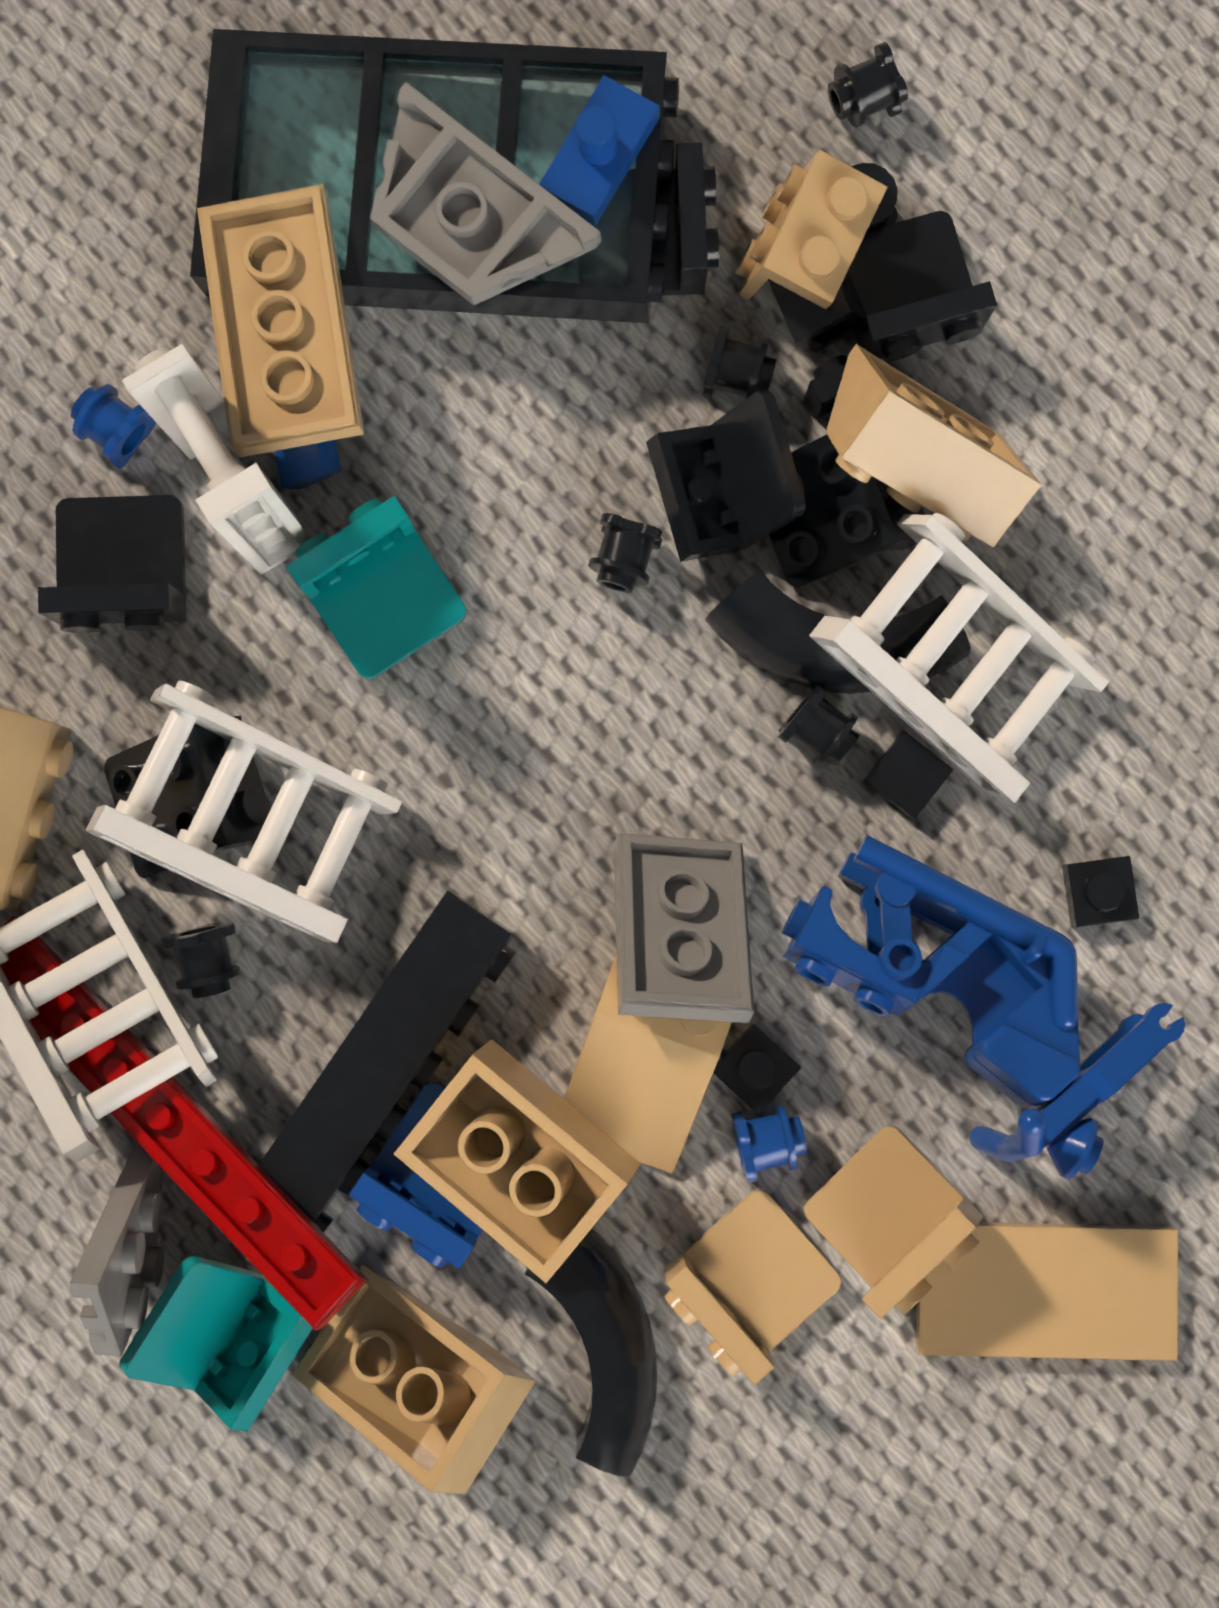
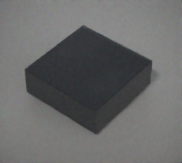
(907, 775)

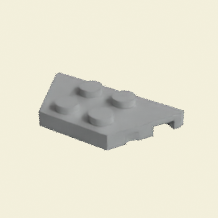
(468, 207)
(122, 1257)

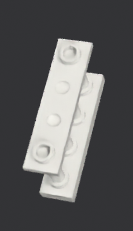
(240, 499)
(903, 682)
(193, 849)
(43, 1061)

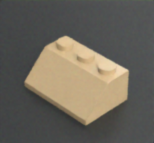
(926, 449)
(30, 760)
(517, 1159)

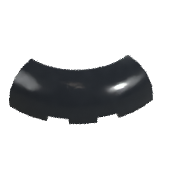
(775, 636)
(619, 1350)

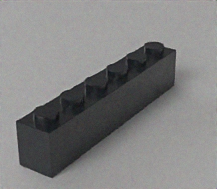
(386, 1055)

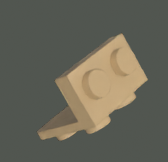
(813, 230)
(894, 1219)
(750, 1283)

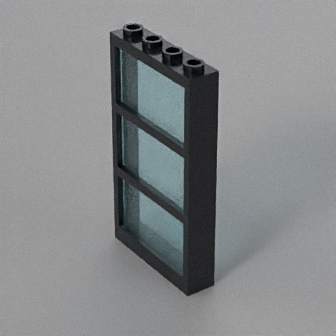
(321, 112)

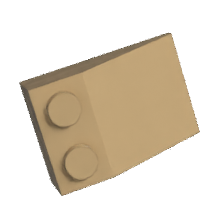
(644, 1077)
(414, 1383)

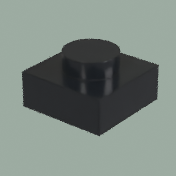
(824, 387)
(1100, 891)
(755, 1068)

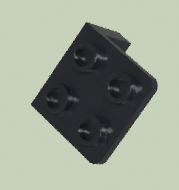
(689, 245)
(916, 288)
(728, 479)
(840, 520)
(117, 564)
(186, 790)

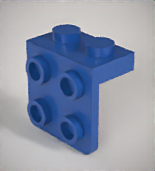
(399, 1197)

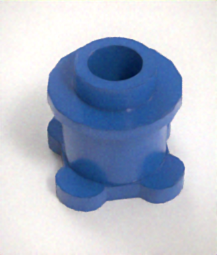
(110, 423)
(768, 1142)

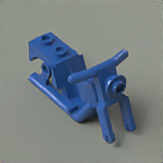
(1009, 977)

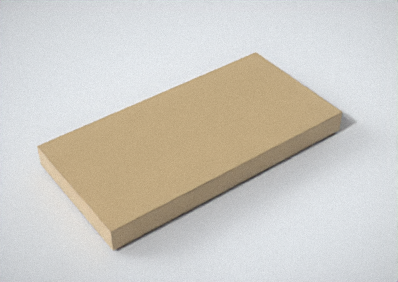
(280, 321)
(1056, 1294)

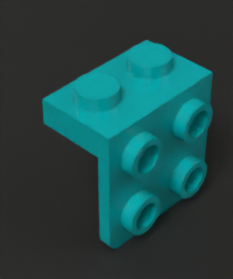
(377, 587)
(219, 1336)

